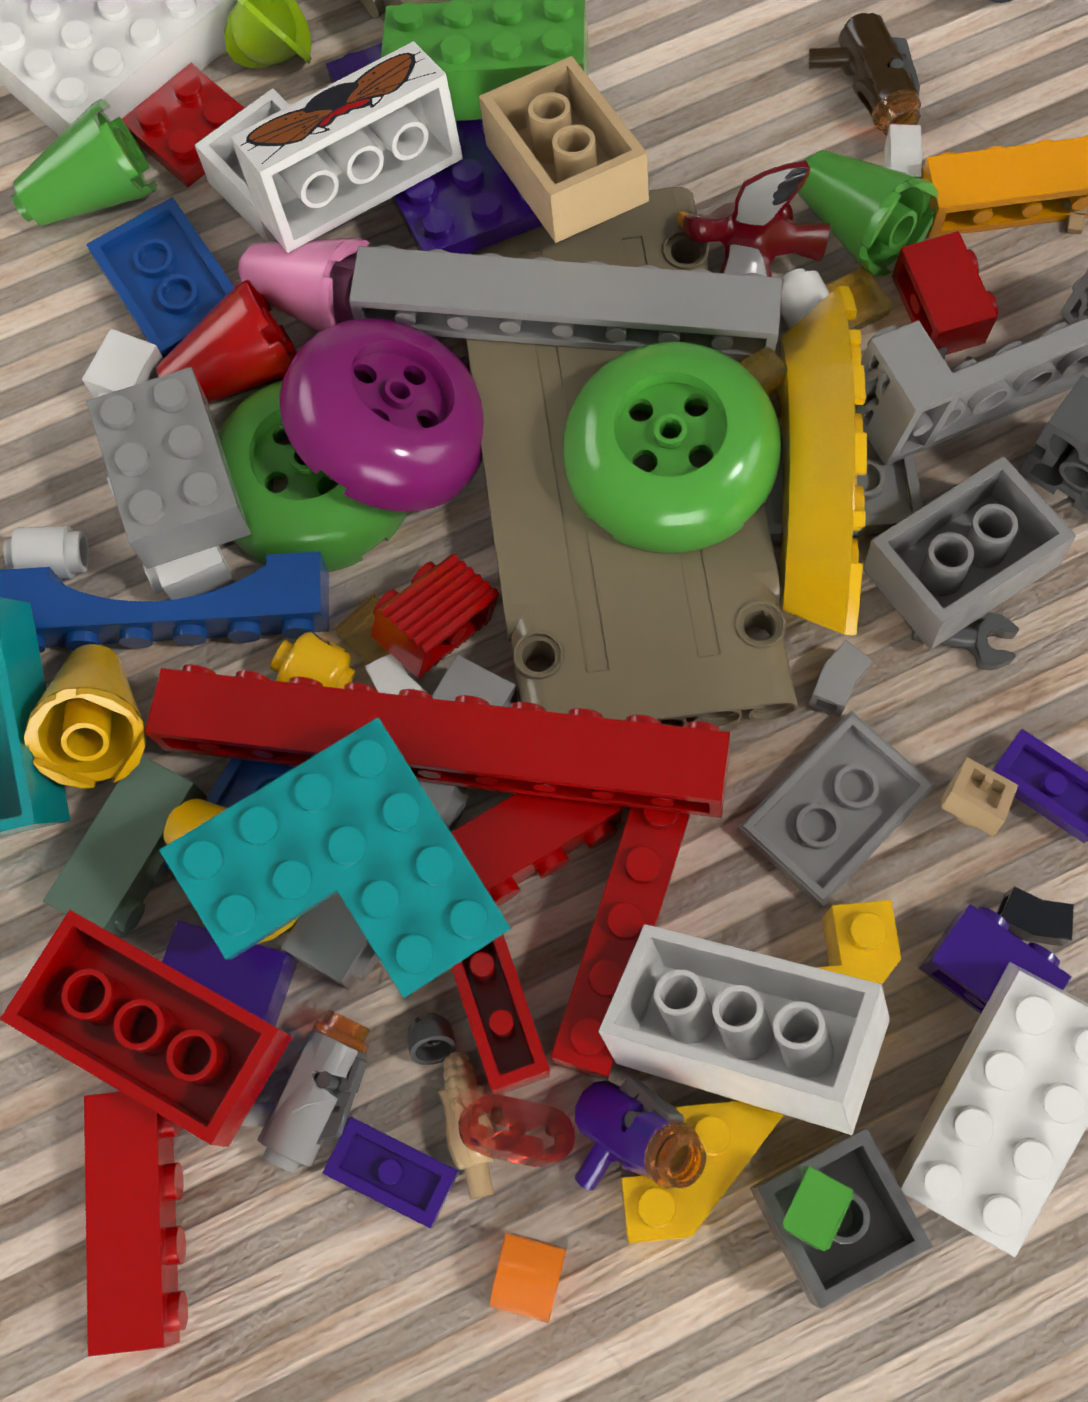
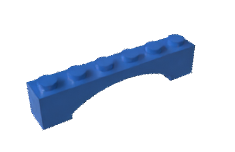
(279, 598)

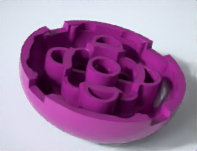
(356, 406)

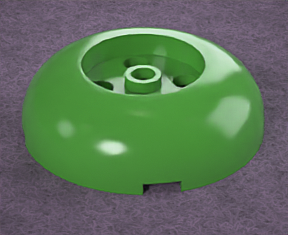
(676, 503)
(304, 513)

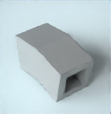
(838, 679)

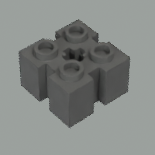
(1061, 450)

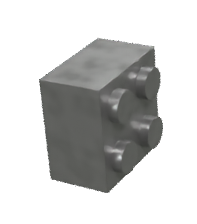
(874, 1233)

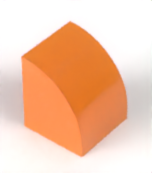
(527, 1277)

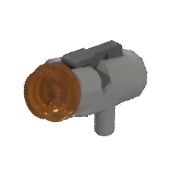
(315, 1095)

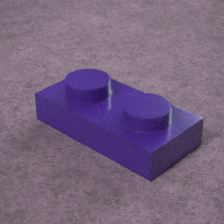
(1047, 783)
(391, 1172)

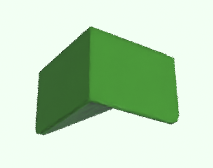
(817, 1209)

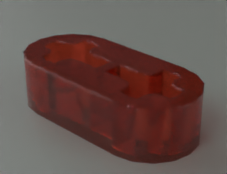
(519, 1117)

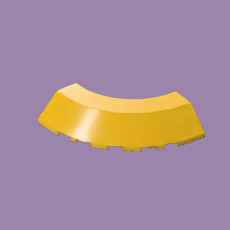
(821, 465)

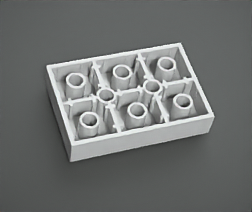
(121, 51)

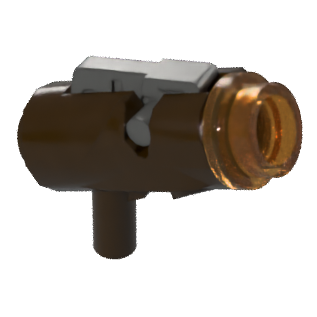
(881, 70)

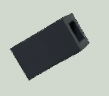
(1037, 918)

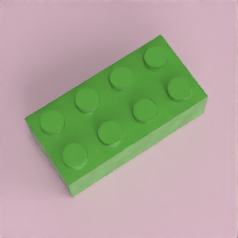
(489, 41)

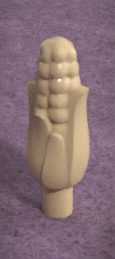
(457, 1093)

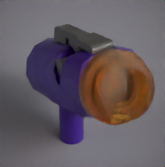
(641, 1130)

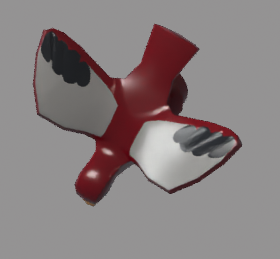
(760, 223)

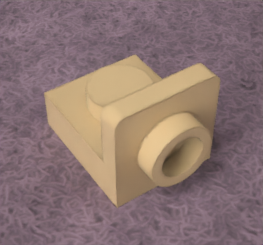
(979, 797)

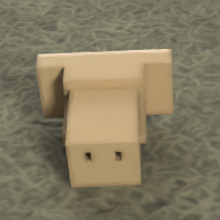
(1076, 221)

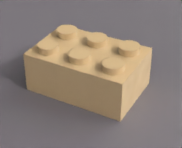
(565, 148)

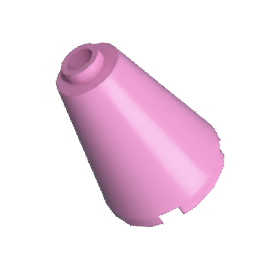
(307, 282)

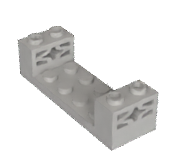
(921, 402)

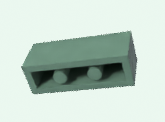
(121, 849)

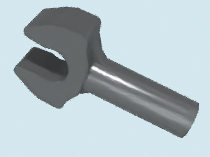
(977, 643)

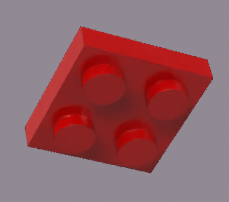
(180, 117)

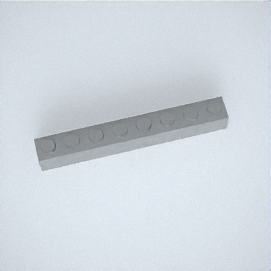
(565, 301)

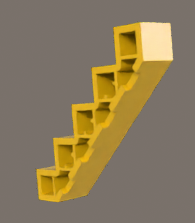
(859, 944)

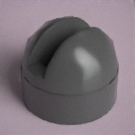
(430, 1039)

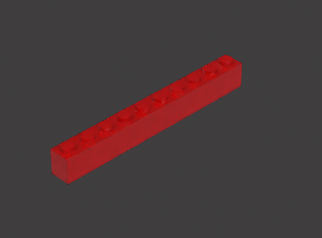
(449, 741)

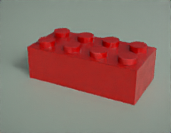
(147, 1029)

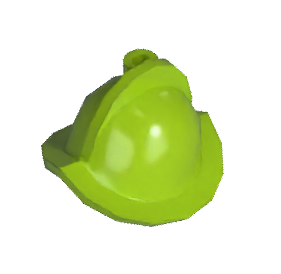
(266, 33)

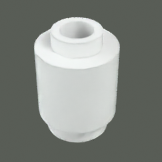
(800, 294)
(50, 547)

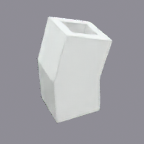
(904, 148)
(390, 676)

